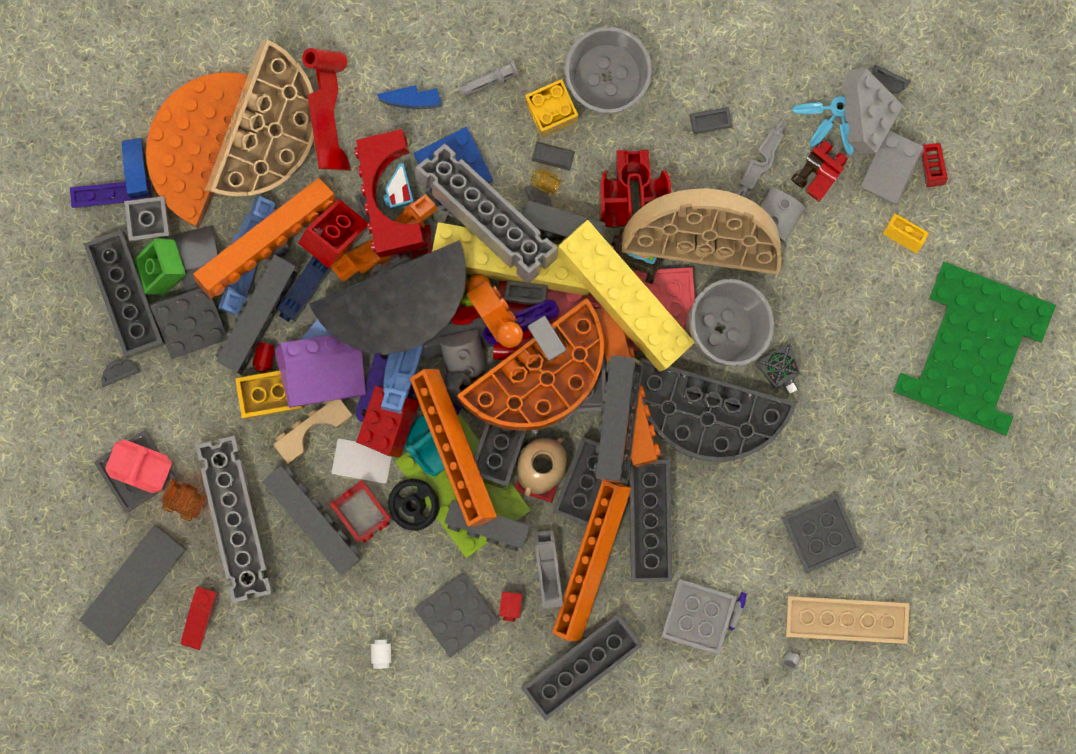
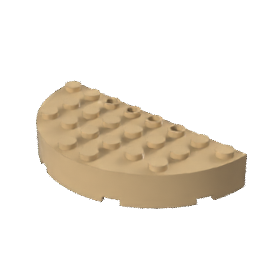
(268, 128)
(706, 229)

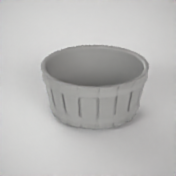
(605, 52)
(745, 319)

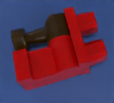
(825, 169)

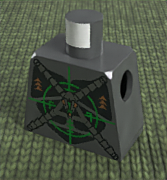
(780, 368)

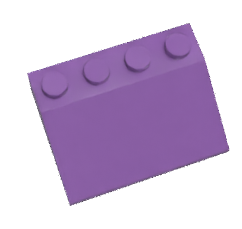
(320, 370)

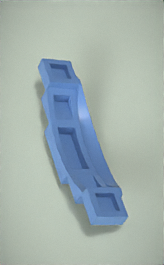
(236, 293)
(397, 376)

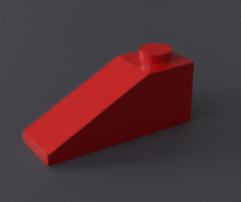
(198, 617)

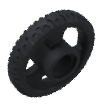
(423, 490)

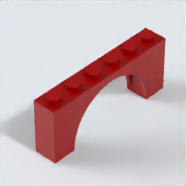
(374, 156)

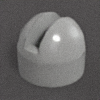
(790, 660)

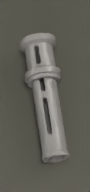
(498, 75)

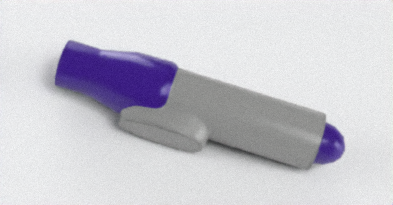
(737, 610)

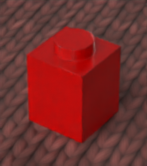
(510, 606)

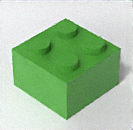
(159, 266)

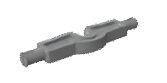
(766, 150)

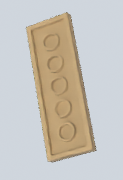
(847, 619)

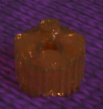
(183, 500)

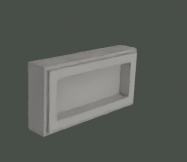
(546, 338)

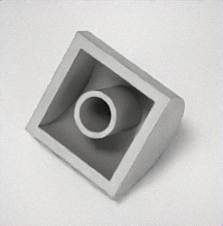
(783, 210)
(147, 218)
(463, 353)

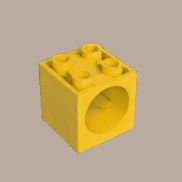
(551, 108)

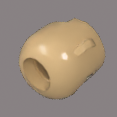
(538, 482)

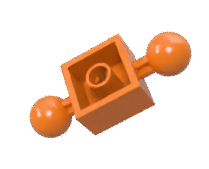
(493, 311)

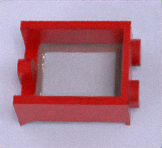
(361, 512)

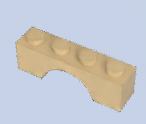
(292, 444)

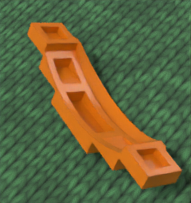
(364, 258)

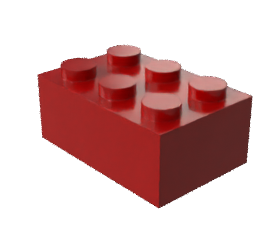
(333, 233)
(385, 429)

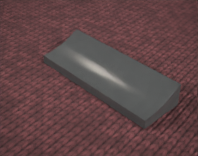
(132, 585)

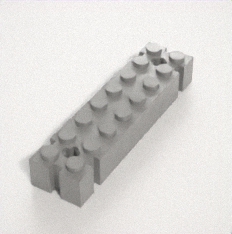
(486, 213)
(234, 519)

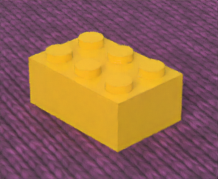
(262, 395)

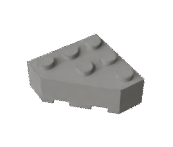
(868, 110)

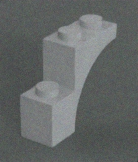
(548, 569)

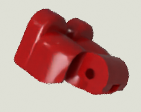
(615, 193)

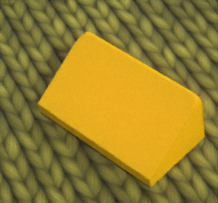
(905, 233)

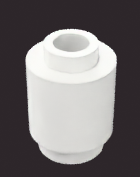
(380, 654)

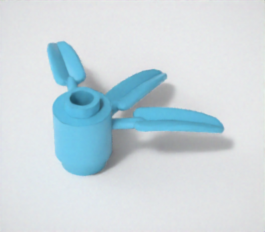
(826, 125)

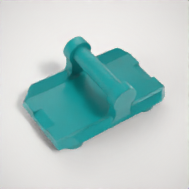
(423, 448)

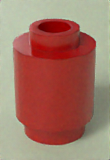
(264, 357)

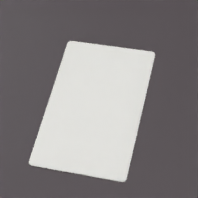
(360, 462)

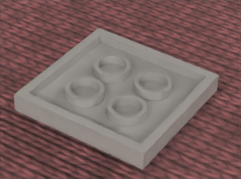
(698, 616)

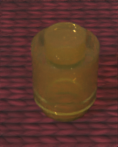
(545, 181)

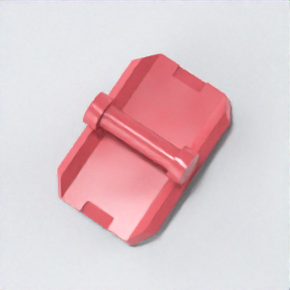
(138, 466)

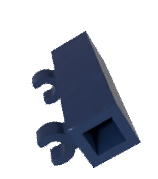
(303, 290)

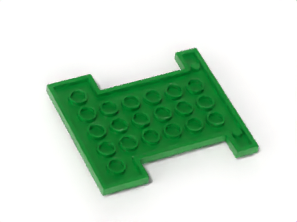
(975, 346)

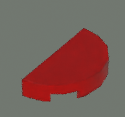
(465, 315)

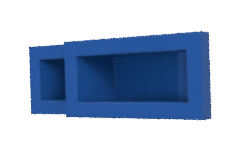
(411, 98)
(135, 167)

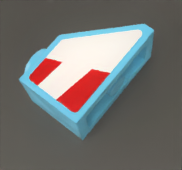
(398, 189)

